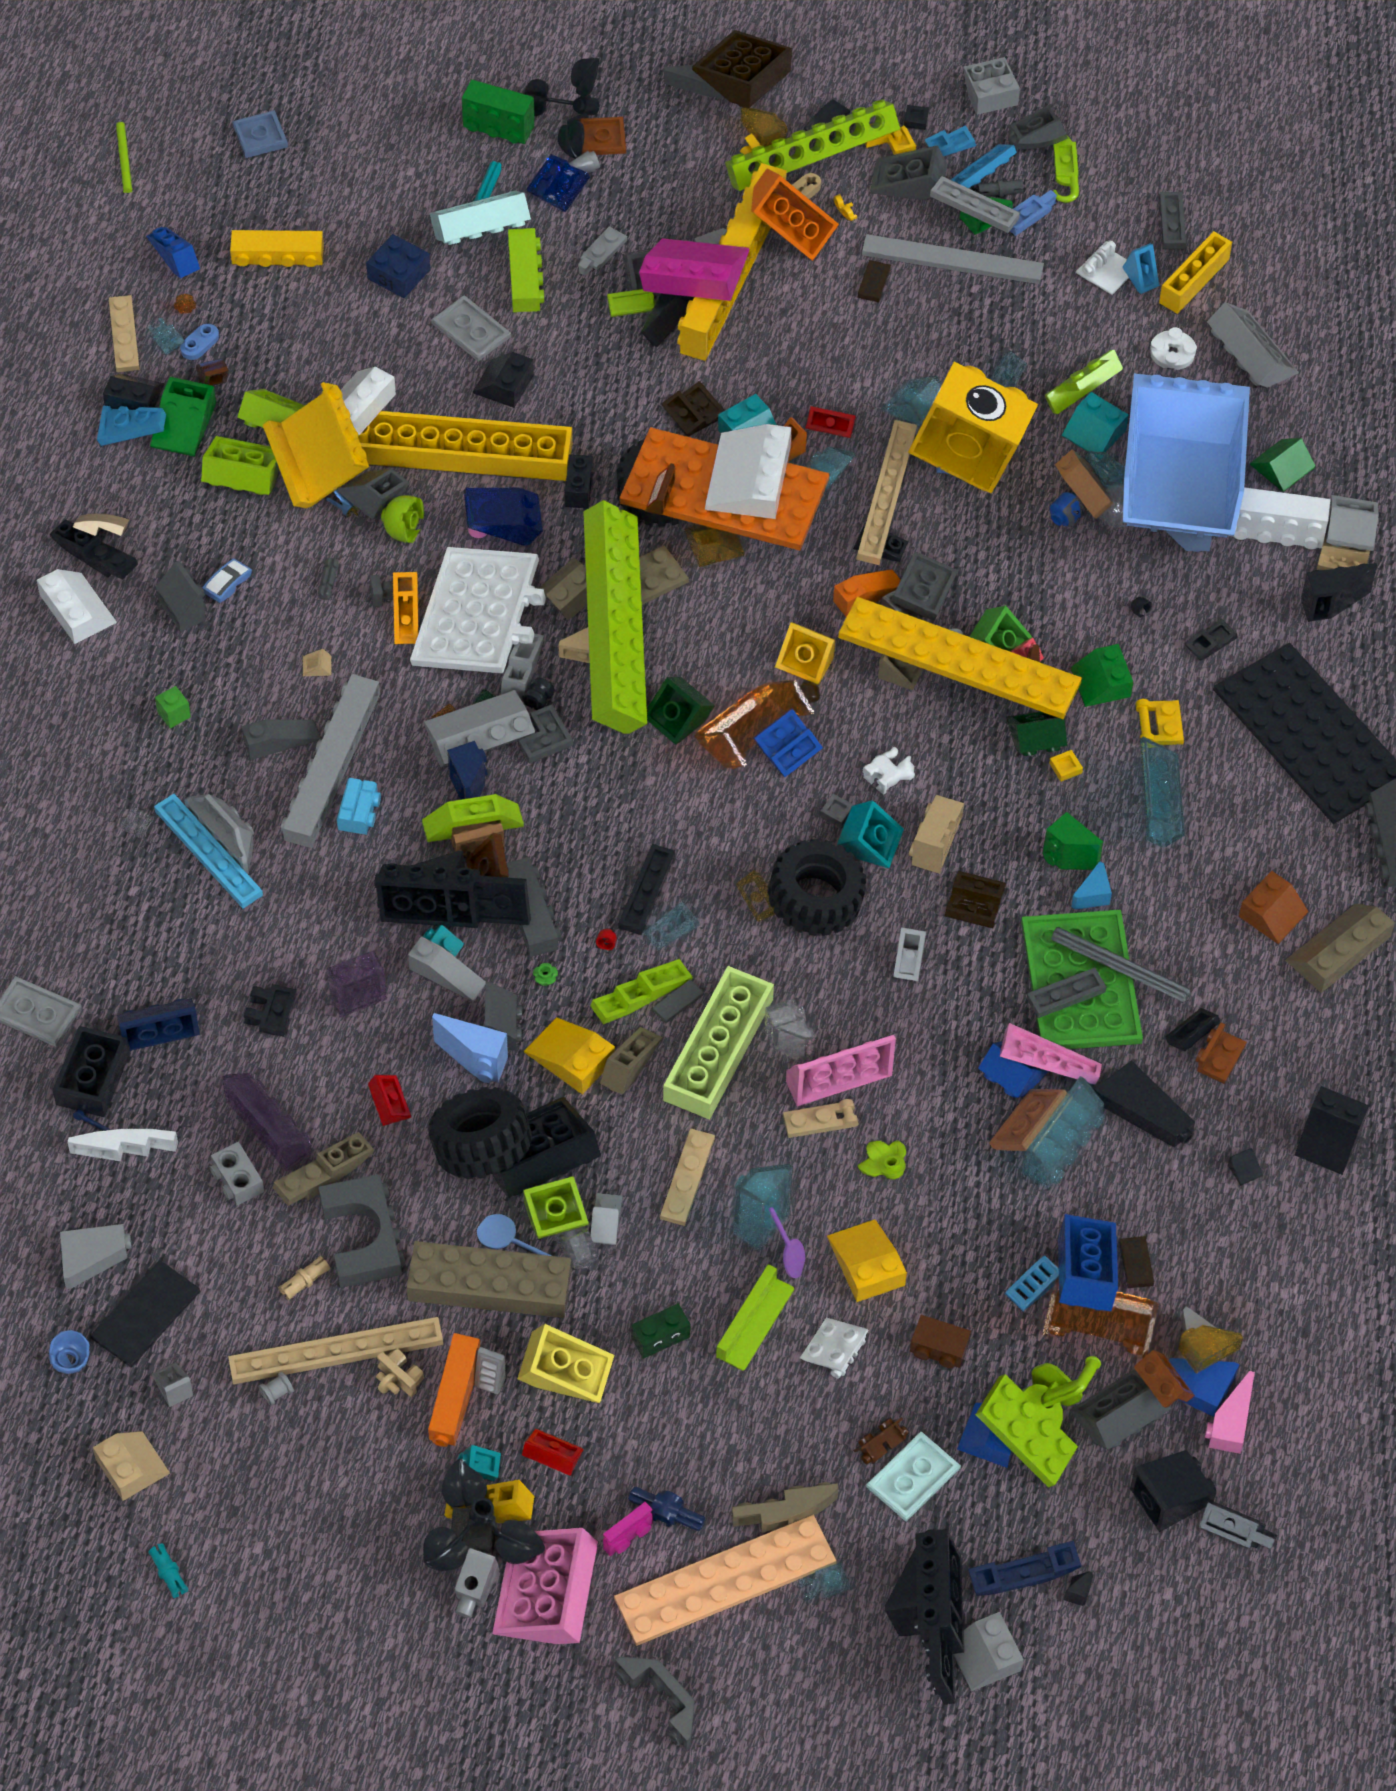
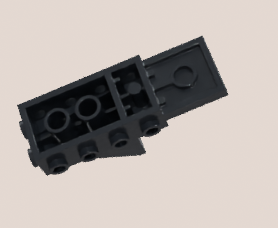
(449, 894)
(930, 1605)

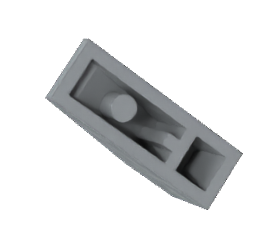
(444, 969)

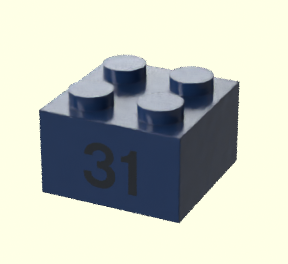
(398, 266)

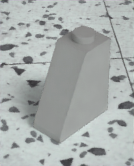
(92, 1251)

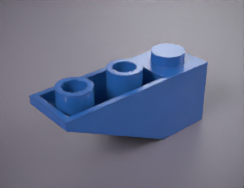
(175, 251)

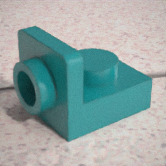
(482, 1461)

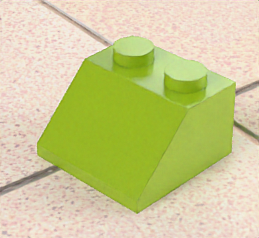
(555, 1207)

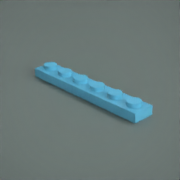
(208, 851)

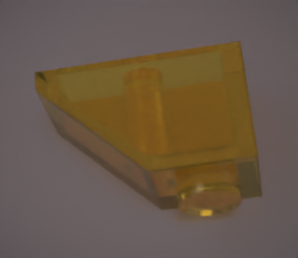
(763, 125)
(1208, 1346)

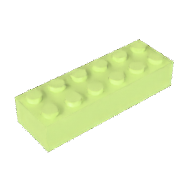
(718, 1042)

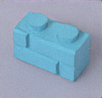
(357, 806)

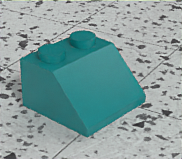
(745, 414)
(1096, 424)
(871, 834)

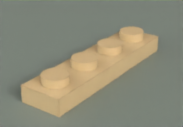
(124, 333)
(687, 1177)

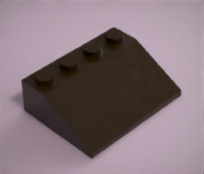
(744, 67)

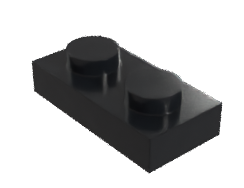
(1192, 1029)

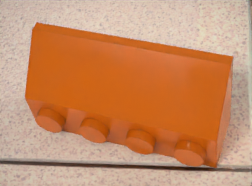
(791, 214)

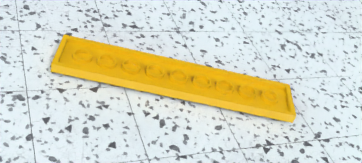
(960, 657)

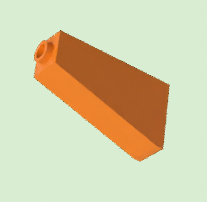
(454, 1390)

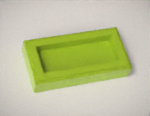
(630, 302)

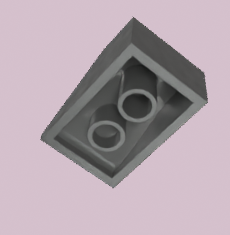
(909, 173)

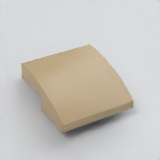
(94, 522)
(1343, 556)

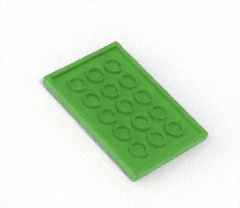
(1098, 1021)

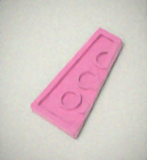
(1041, 1053)

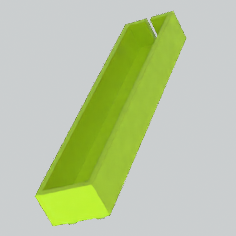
(615, 618)

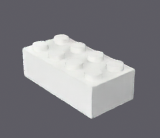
(1282, 518)

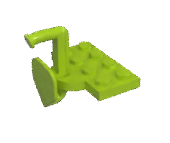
(1028, 1426)

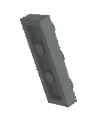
(1172, 220)
(1066, 992)

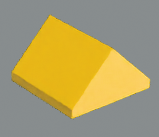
(806, 653)

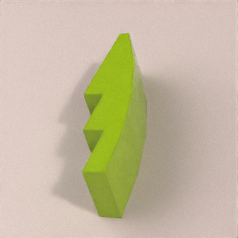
(641, 991)

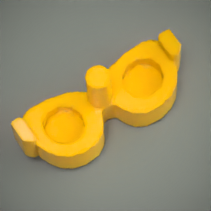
(845, 210)

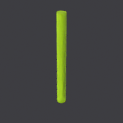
(124, 159)

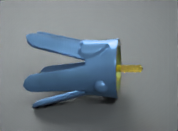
(347, 506)

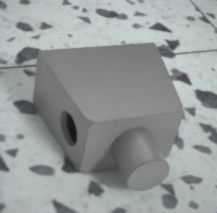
(485, 1569)

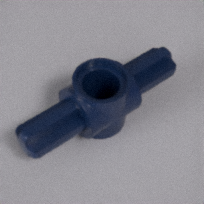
(667, 1508)

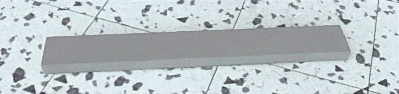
(952, 259)

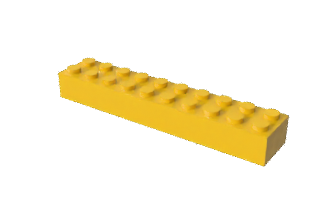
(707, 316)
(468, 445)

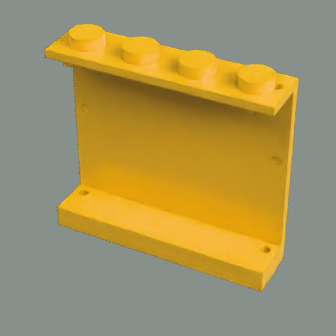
(317, 448)

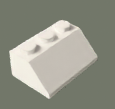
(367, 395)
(74, 604)

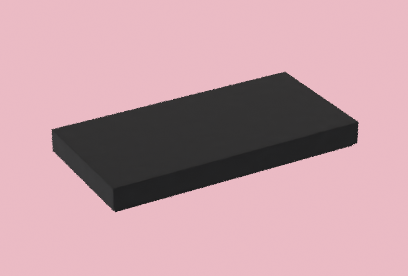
(145, 1313)

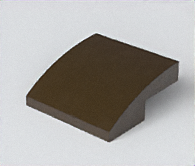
(687, 414)
(978, 890)

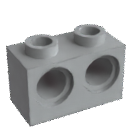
(241, 1172)

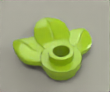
(881, 1158)

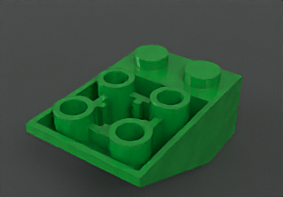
(187, 412)

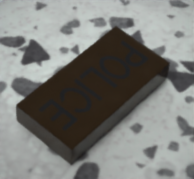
(874, 281)
(1136, 1262)

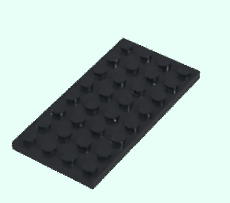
(1309, 731)

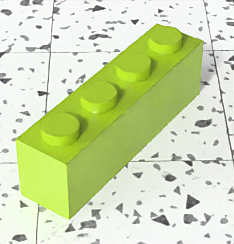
(524, 270)

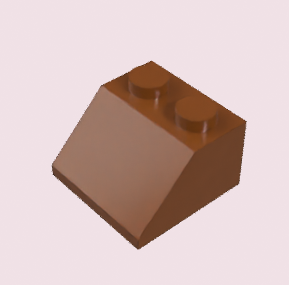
(1273, 907)

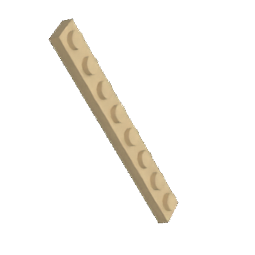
(886, 492)
(335, 1350)

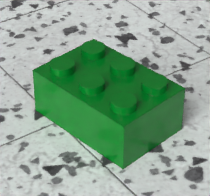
(498, 112)

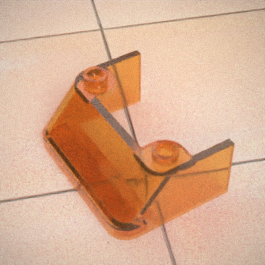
(734, 729)
(1128, 1322)

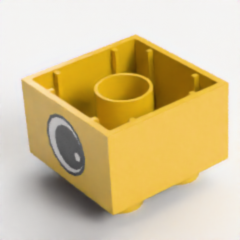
(973, 427)

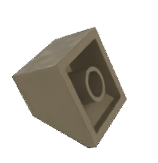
(568, 589)

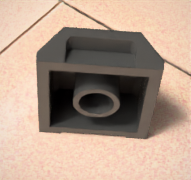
(1037, 130)

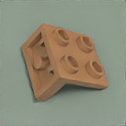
(470, 837)

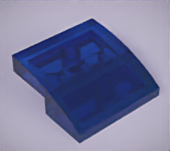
(558, 182)

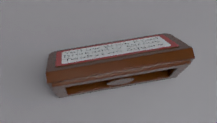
(661, 490)

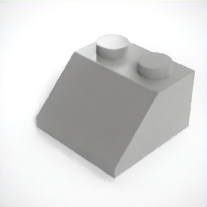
(988, 1652)

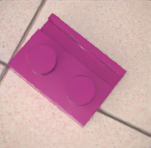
(636, 1523)

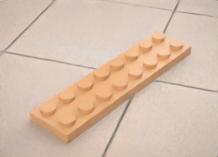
(724, 1580)

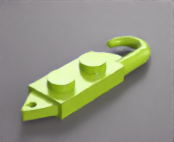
(1066, 169)

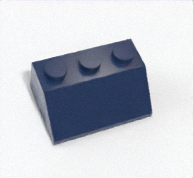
(159, 1024)

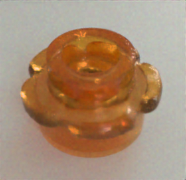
(185, 303)

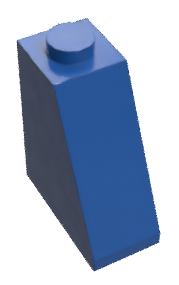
(1208, 1385)

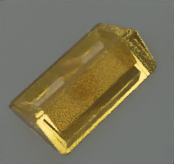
(755, 896)

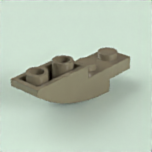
(327, 1169)
(796, 1505)

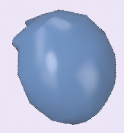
(68, 1343)

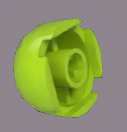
(402, 517)

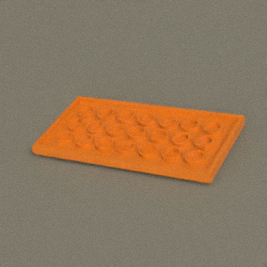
(693, 471)

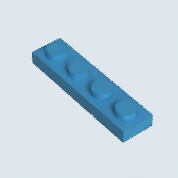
(985, 165)

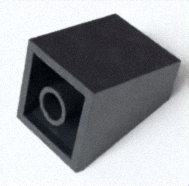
(1332, 1130)
(1171, 1488)

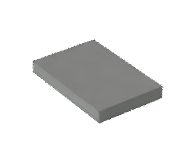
(471, 328)
(37, 1011)

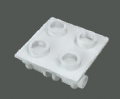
(1105, 268)
(835, 1346)

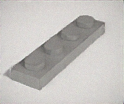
(975, 204)

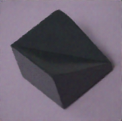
(1079, 1588)

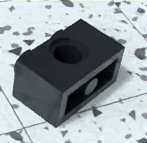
(578, 481)

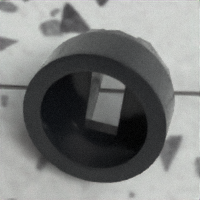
(1138, 603)

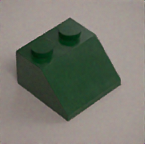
(678, 709)
(1037, 732)

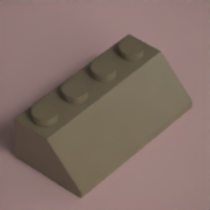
(1341, 945)

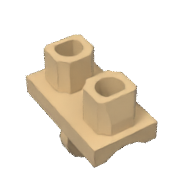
(390, 1365)

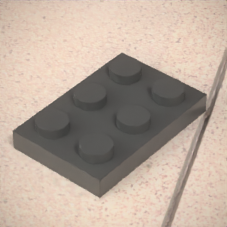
(924, 586)

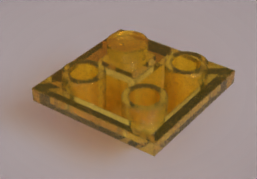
(712, 544)

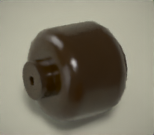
(810, 691)

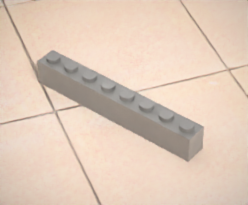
(331, 761)

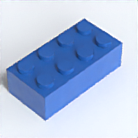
(1087, 1263)

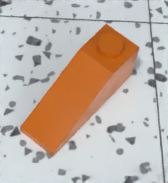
(866, 586)

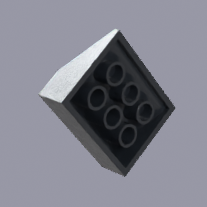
(558, 1145)

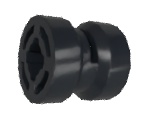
(538, 694)

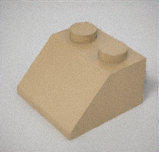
(129, 1462)

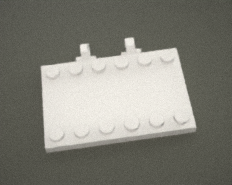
(477, 610)

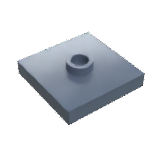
(260, 134)

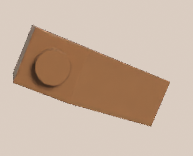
(1084, 483)

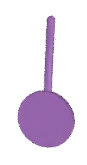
(794, 1251)

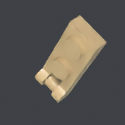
(820, 1119)

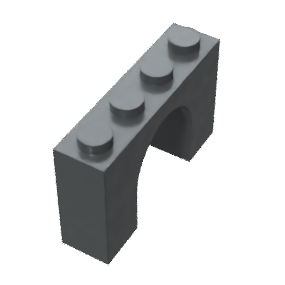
(368, 1198)

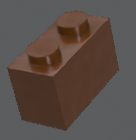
(940, 1342)

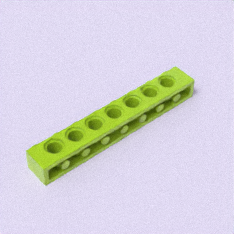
(885, 123)

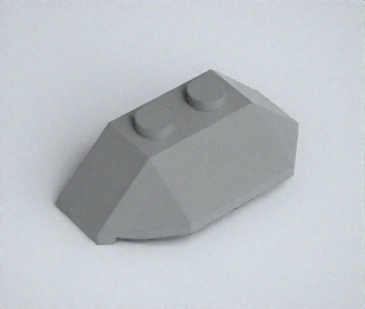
(224, 826)

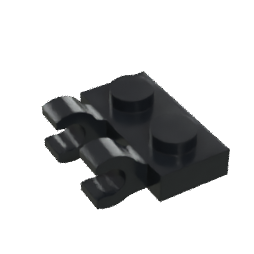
(277, 1011)

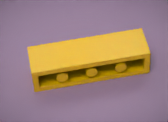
(277, 248)
(1195, 272)

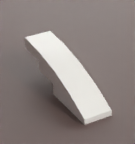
(114, 1143)

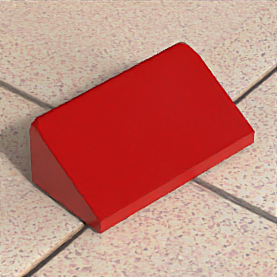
(830, 422)
(389, 1099)
(552, 1451)

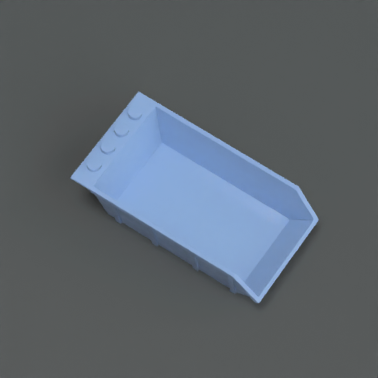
(1185, 455)

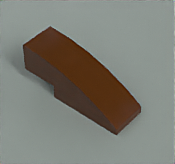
(212, 372)

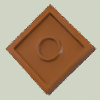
(604, 135)

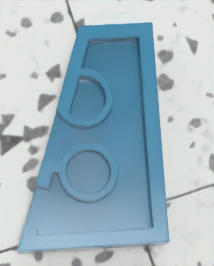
(127, 424)

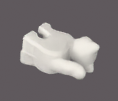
(887, 772)

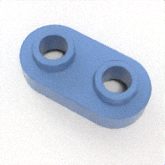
(200, 340)

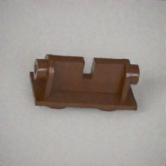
(872, 1446)

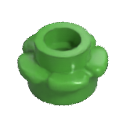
(545, 979)

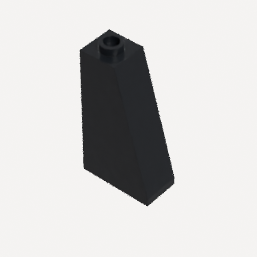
(1144, 1104)

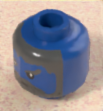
(1066, 509)

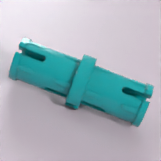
(168, 1570)

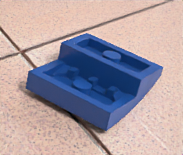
(787, 742)

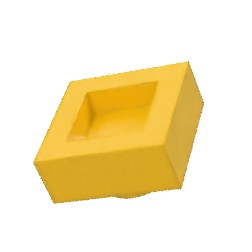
(1066, 765)

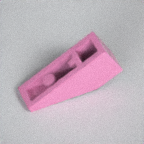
(1230, 1420)

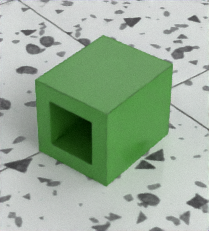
(172, 707)

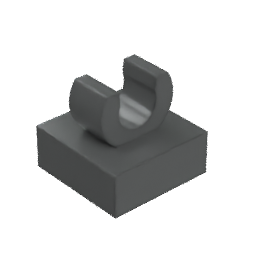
(380, 590)

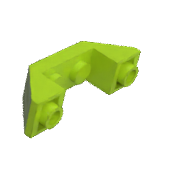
(471, 811)

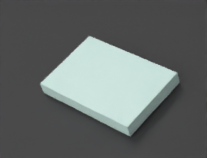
(913, 1476)

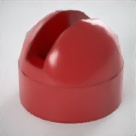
(610, 937)

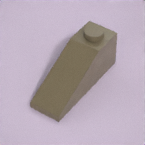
(629, 1060)

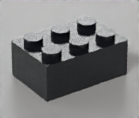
(91, 1071)

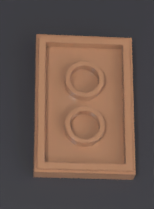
(1027, 1119)

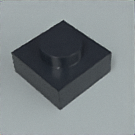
(916, 117)

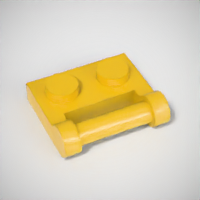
(1167, 720)

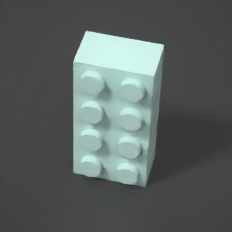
(480, 216)

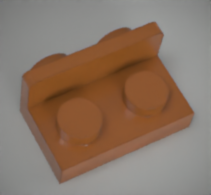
(1220, 1054)
(1163, 1379)

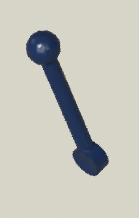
(79, 1115)

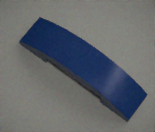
(1025, 1572)

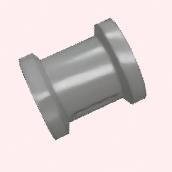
(276, 1388)

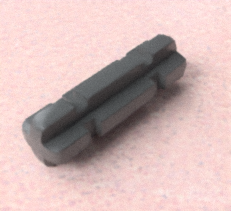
(328, 578)

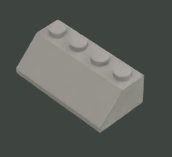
(1250, 346)
(487, 723)

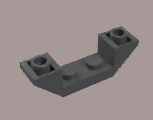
(638, 1669)

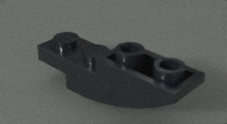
(93, 551)

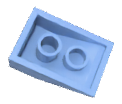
(473, 1046)

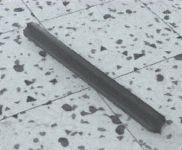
(1121, 964)

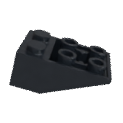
(1335, 589)

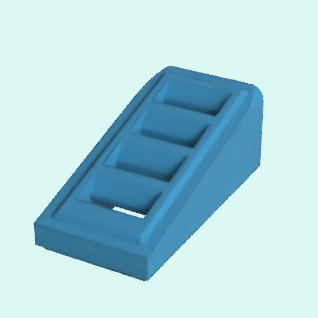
(1048, 1282)

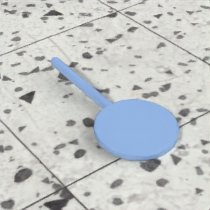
(499, 1231)

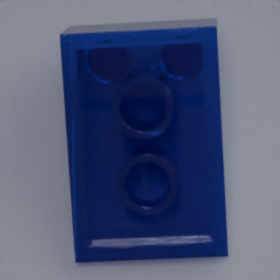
(504, 513)

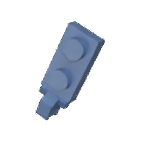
(1033, 210)

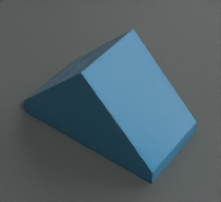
(1142, 268)
(1094, 890)

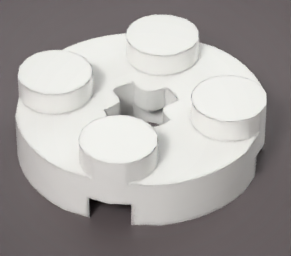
(1173, 338)

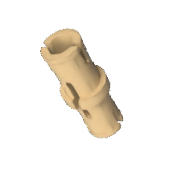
(304, 1278)

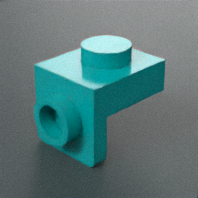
(444, 938)

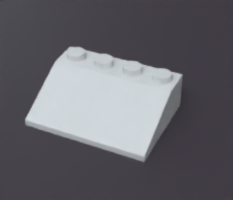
(750, 471)

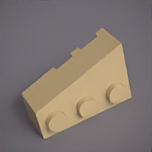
(936, 833)

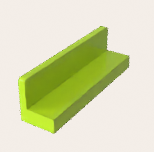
(754, 1319)

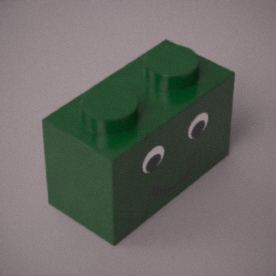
(660, 1330)

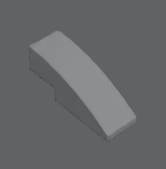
(521, 666)

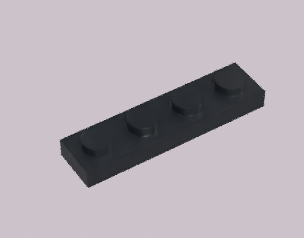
(646, 889)

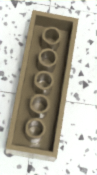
(489, 1279)

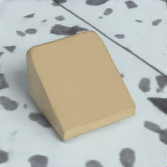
(317, 664)

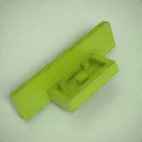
(1083, 381)

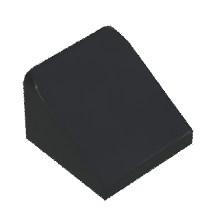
(1245, 1166)

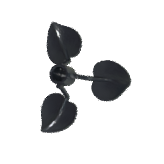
(583, 78)
(466, 1487)

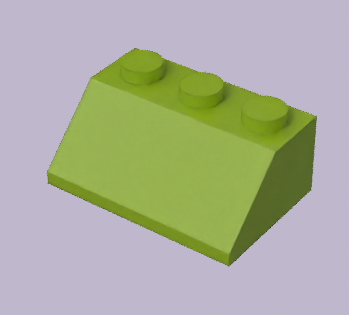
(262, 405)
(240, 466)

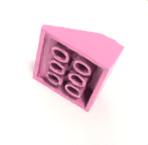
(841, 1071)
(548, 1591)

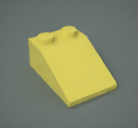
(565, 1364)

